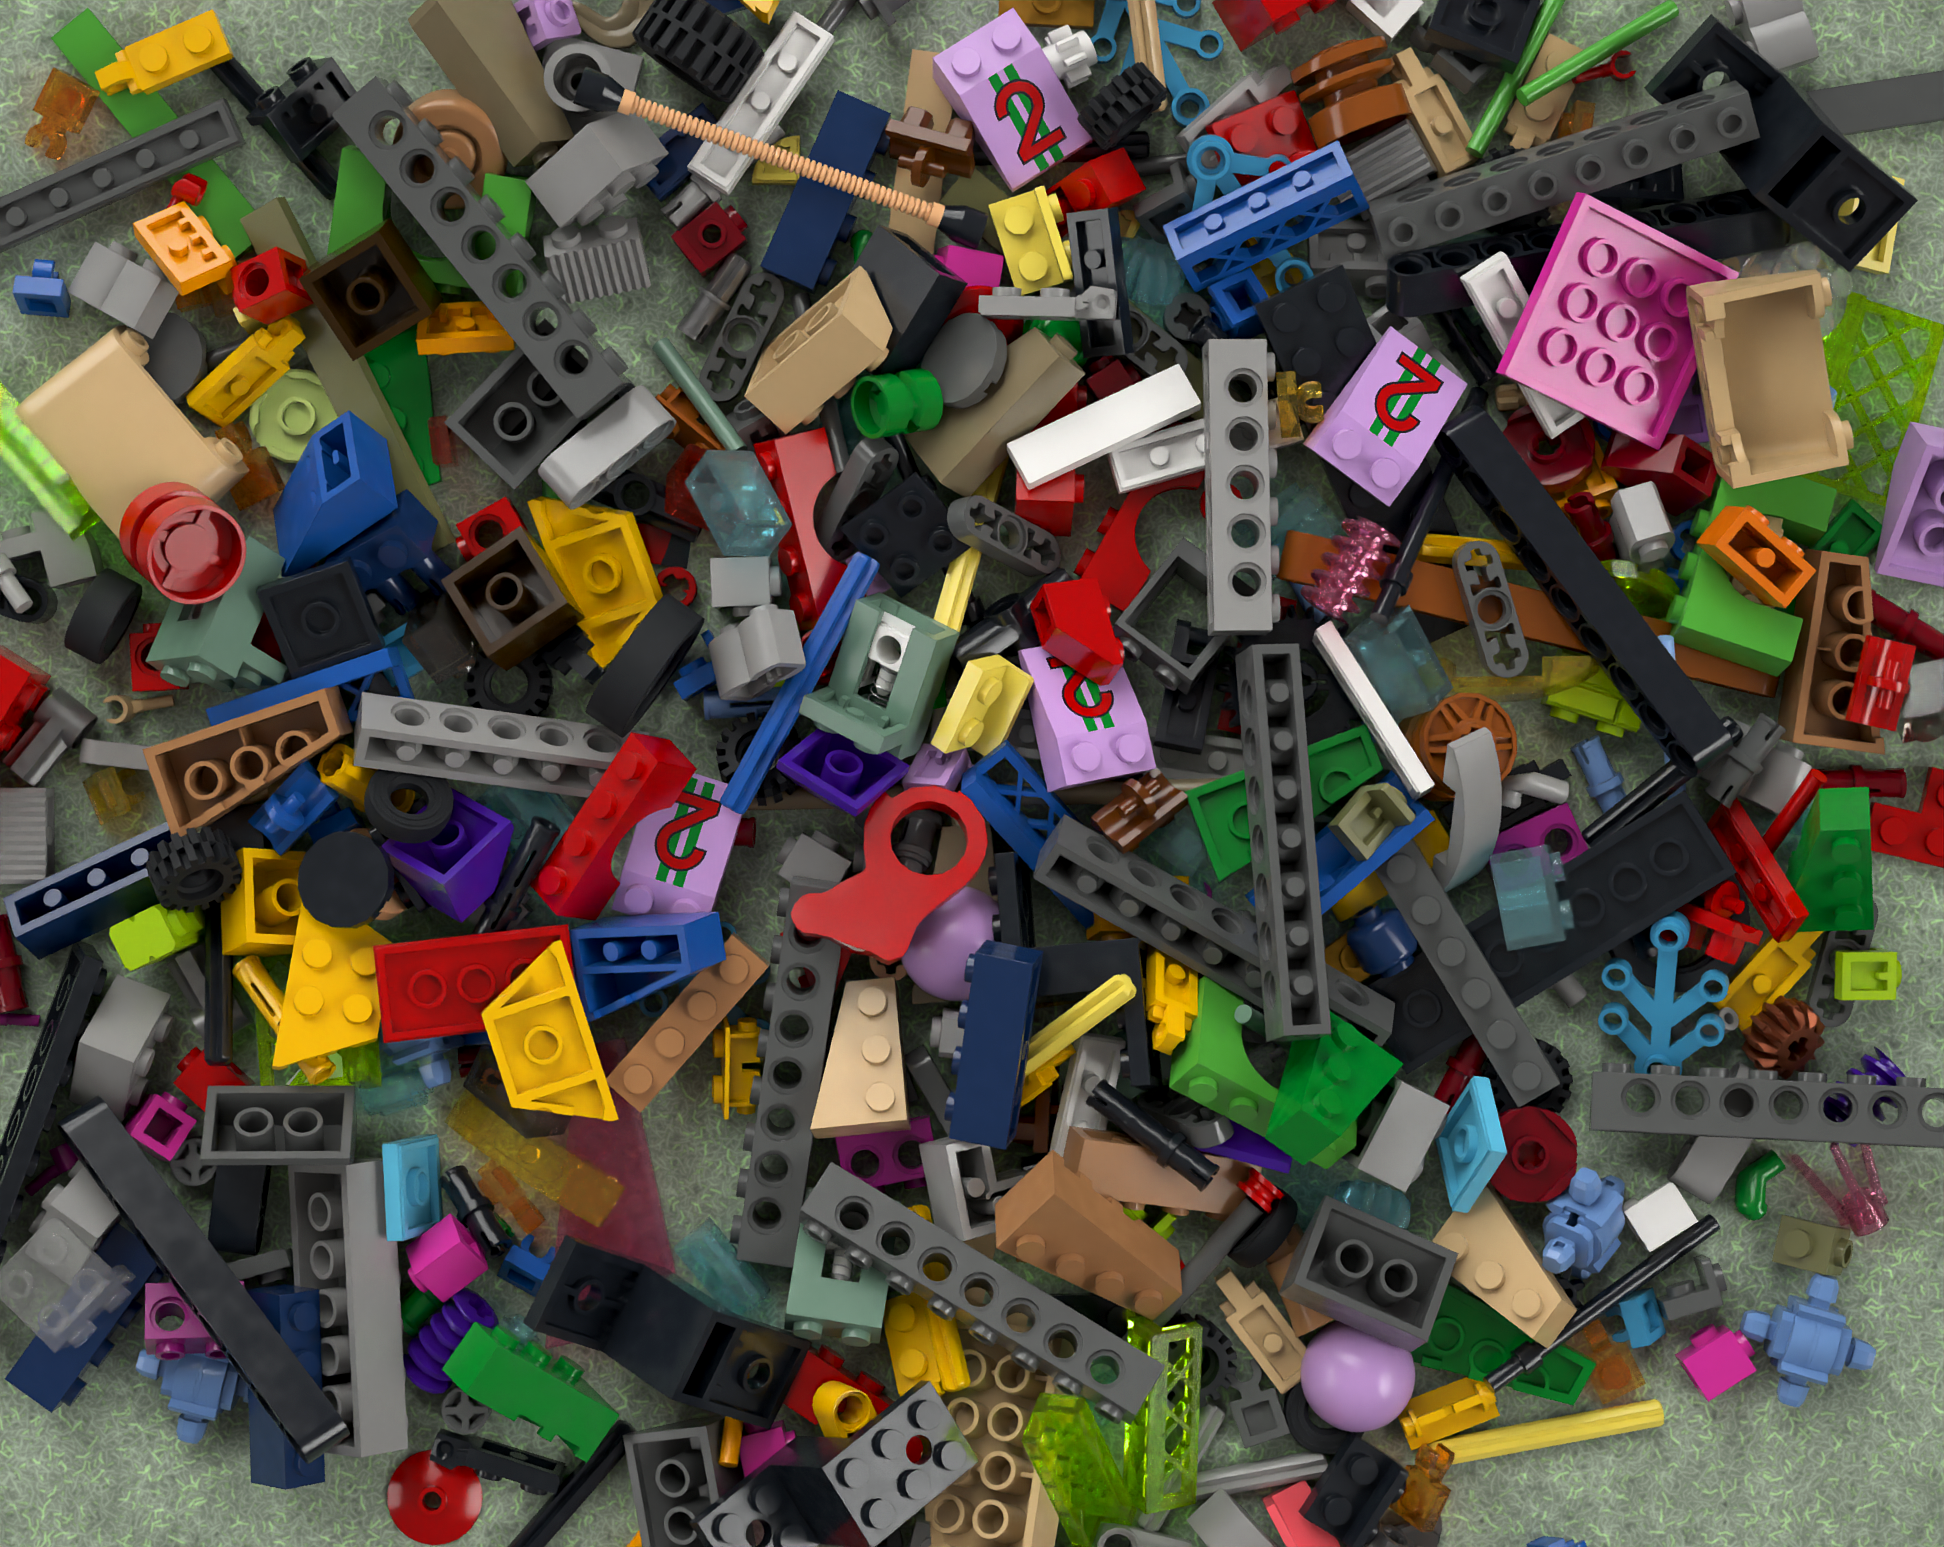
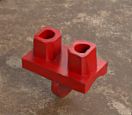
(1880, 683)
(1728, 934)

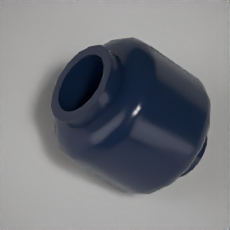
(1381, 941)

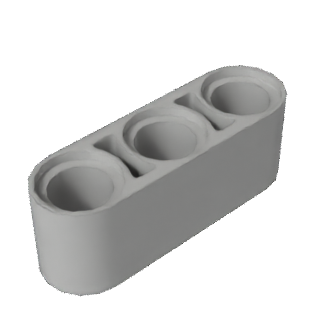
(606, 447)
(1709, 1161)

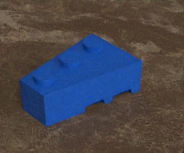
(639, 955)

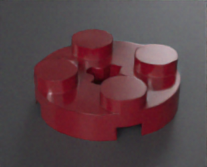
(1567, 465)
(1557, 1155)

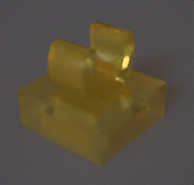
(1293, 406)
(108, 796)

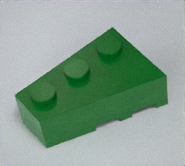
(1835, 862)
(1326, 1089)
(531, 1386)

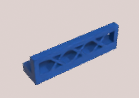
(1262, 211)
(336, 675)
(1007, 817)
(1337, 867)

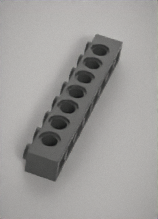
(364, 120)
(1562, 167)
(1282, 843)
(1184, 922)
(1612, 1114)
(842, 1193)
(776, 1239)

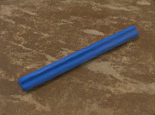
(787, 703)

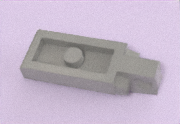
(1243, 94)
(1052, 304)

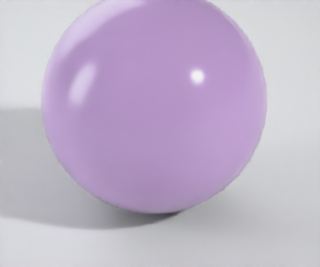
(945, 940)
(1356, 1378)

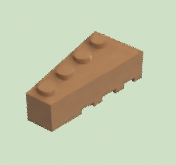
(1827, 655)
(230, 762)
(1087, 1240)

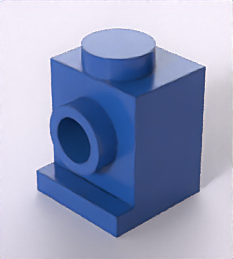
(1231, 307)

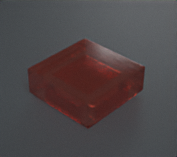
(442, 442)

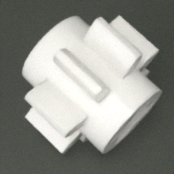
(1070, 55)

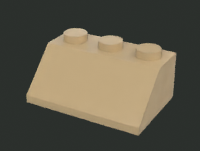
(821, 353)

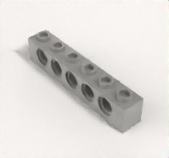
(1227, 610)
(482, 745)

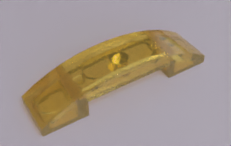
(1558, 675)
(537, 1161)

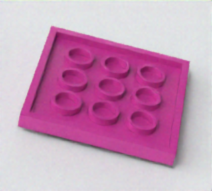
(1611, 322)

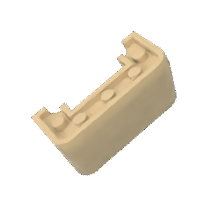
(1766, 376)
(123, 431)

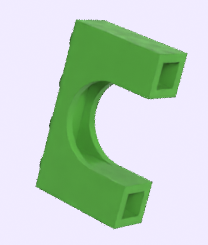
(365, 201)
(1712, 612)
(1218, 1074)

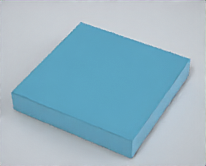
(1471, 1144)
(411, 1186)

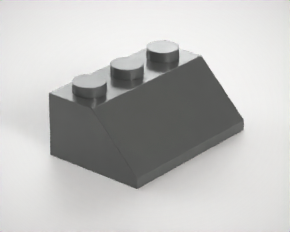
(516, 415)
(279, 1125)
(1369, 1274)
(677, 1478)

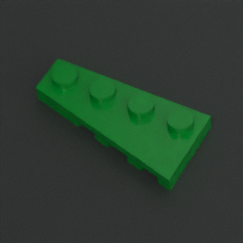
(408, 391)
(1220, 807)
(1477, 1339)

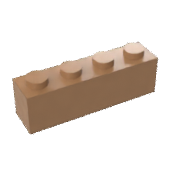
(686, 1023)
(1133, 1178)

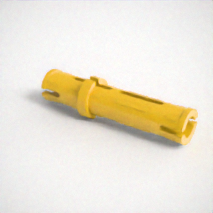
(269, 1002)

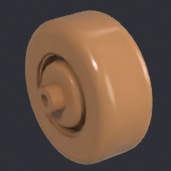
(465, 134)

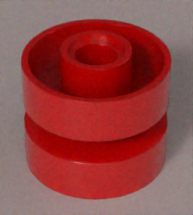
(182, 543)

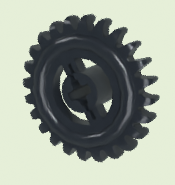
(1337, 707)

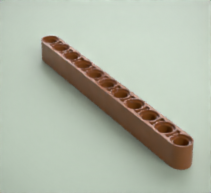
(1437, 595)

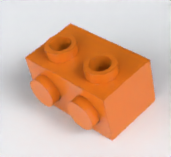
(1756, 555)

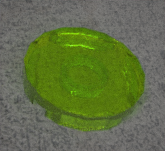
(1647, 592)

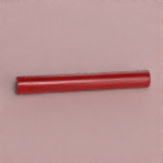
(1794, 809)

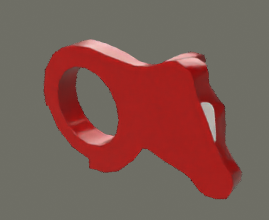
(887, 901)

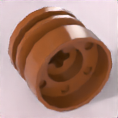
(1351, 92)
(1451, 720)

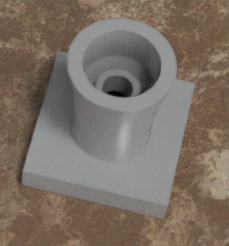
(564, 67)

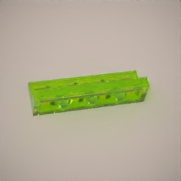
(1145, 1438)
(1076, 1467)

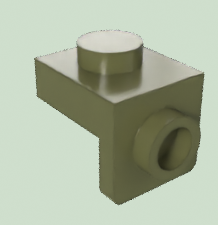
(1370, 819)
(1812, 1246)

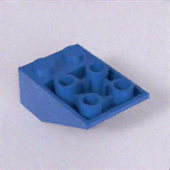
(333, 492)

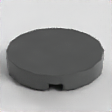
(177, 357)
(966, 359)

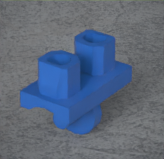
(294, 808)

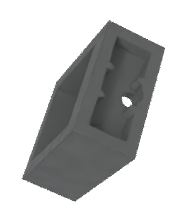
(1190, 565)

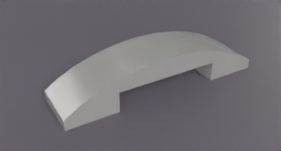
(1476, 779)

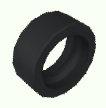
(103, 616)

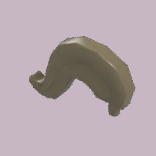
(614, 30)

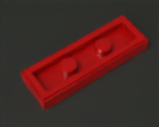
(1758, 871)

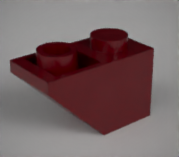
(1680, 469)

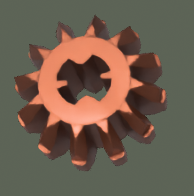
(1783, 1036)

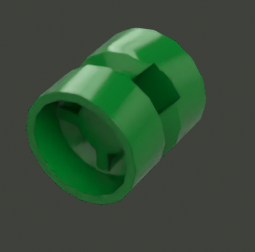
(896, 403)

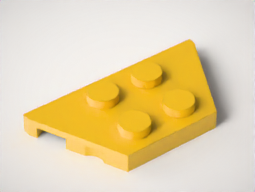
(602, 566)
(328, 992)
(547, 1042)

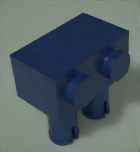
(396, 545)

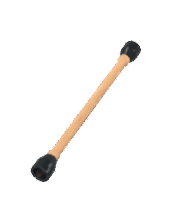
(603, 94)

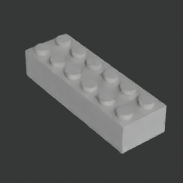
(346, 1255)

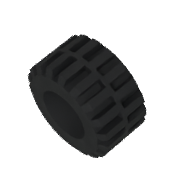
(699, 46)

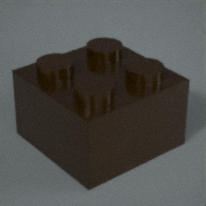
(371, 289)
(513, 598)

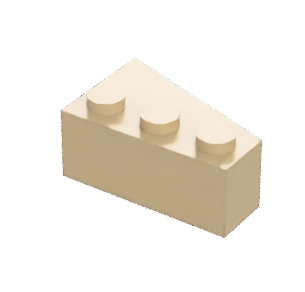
(865, 1065)
(1505, 1268)

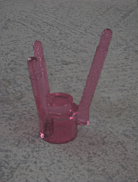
(1861, 1208)

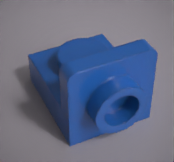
(696, 675)

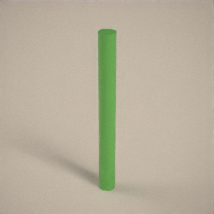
(1597, 52)
(1510, 83)

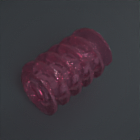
(1349, 567)

